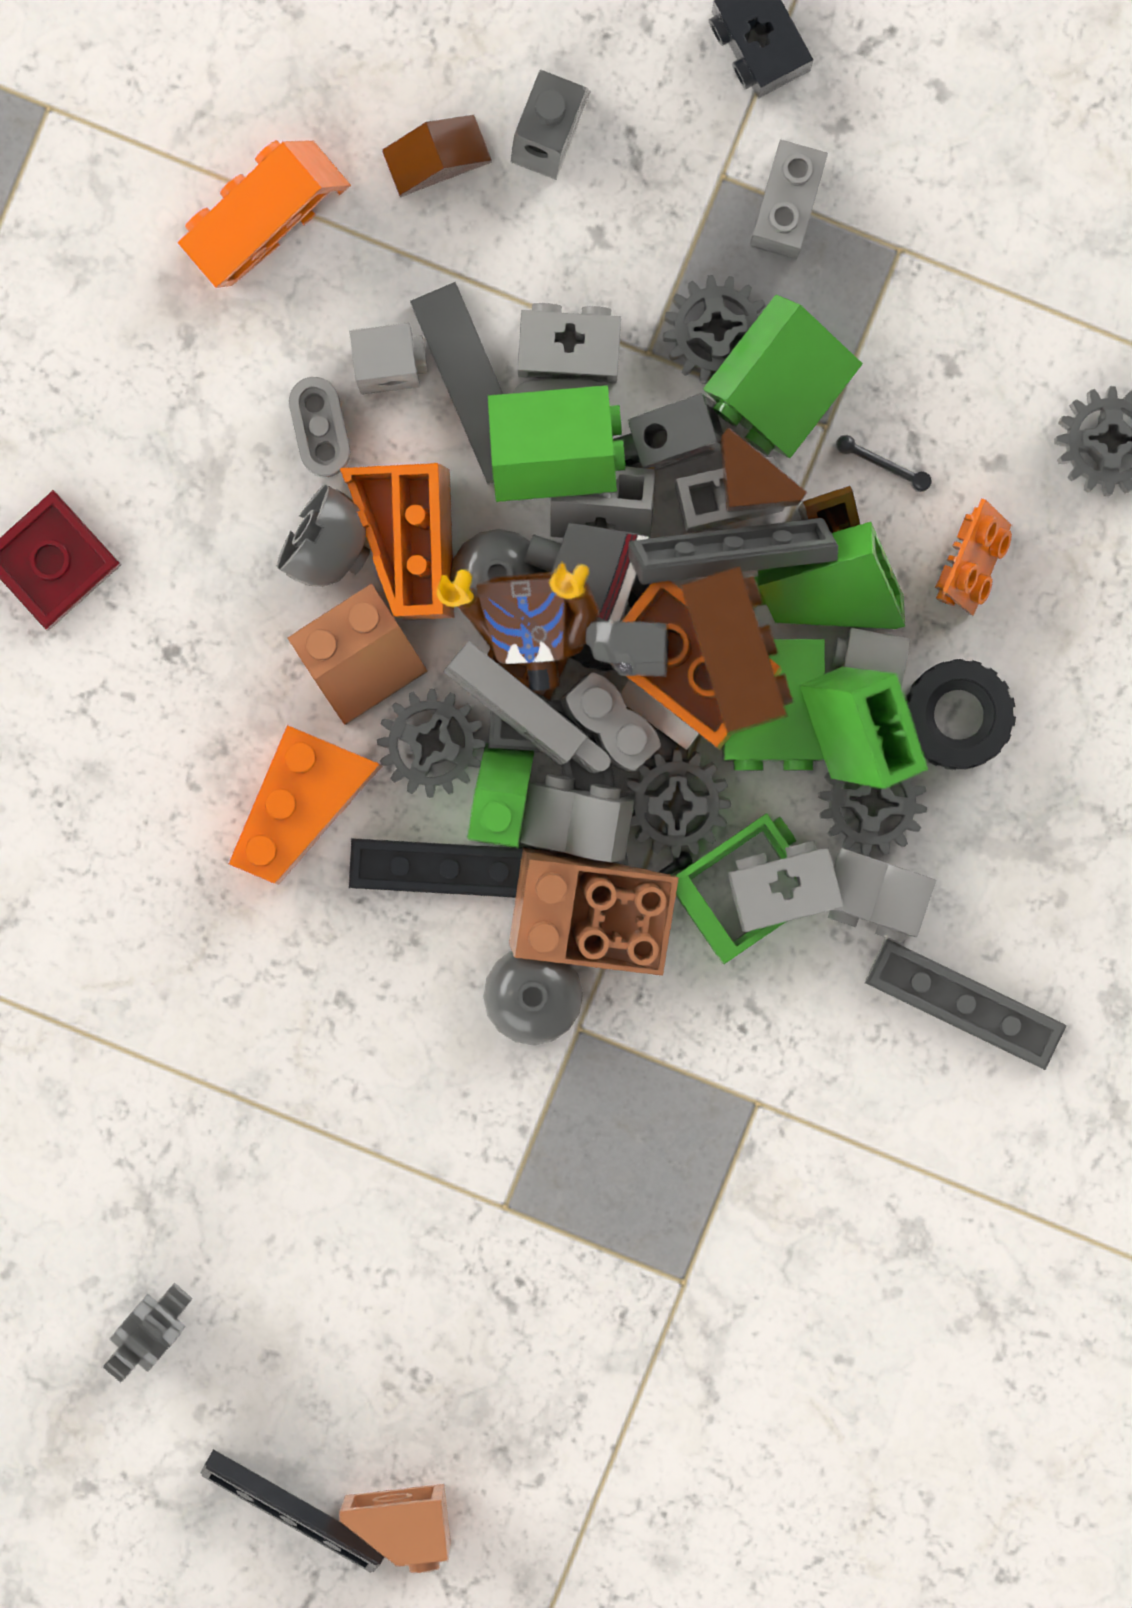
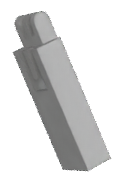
(524, 710)

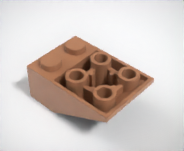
(591, 913)

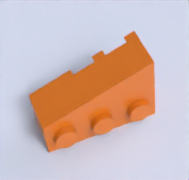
(260, 210)

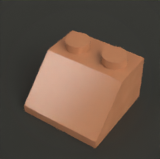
(357, 654)
(402, 1524)

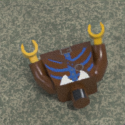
(528, 617)

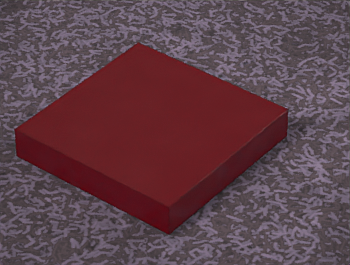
(53, 560)

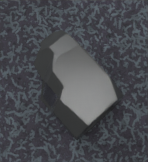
(631, 646)

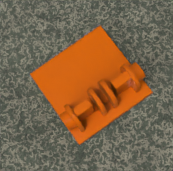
(985, 539)

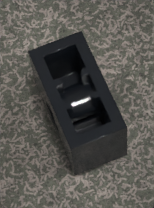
(780, 59)

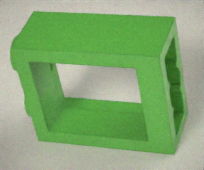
(779, 838)

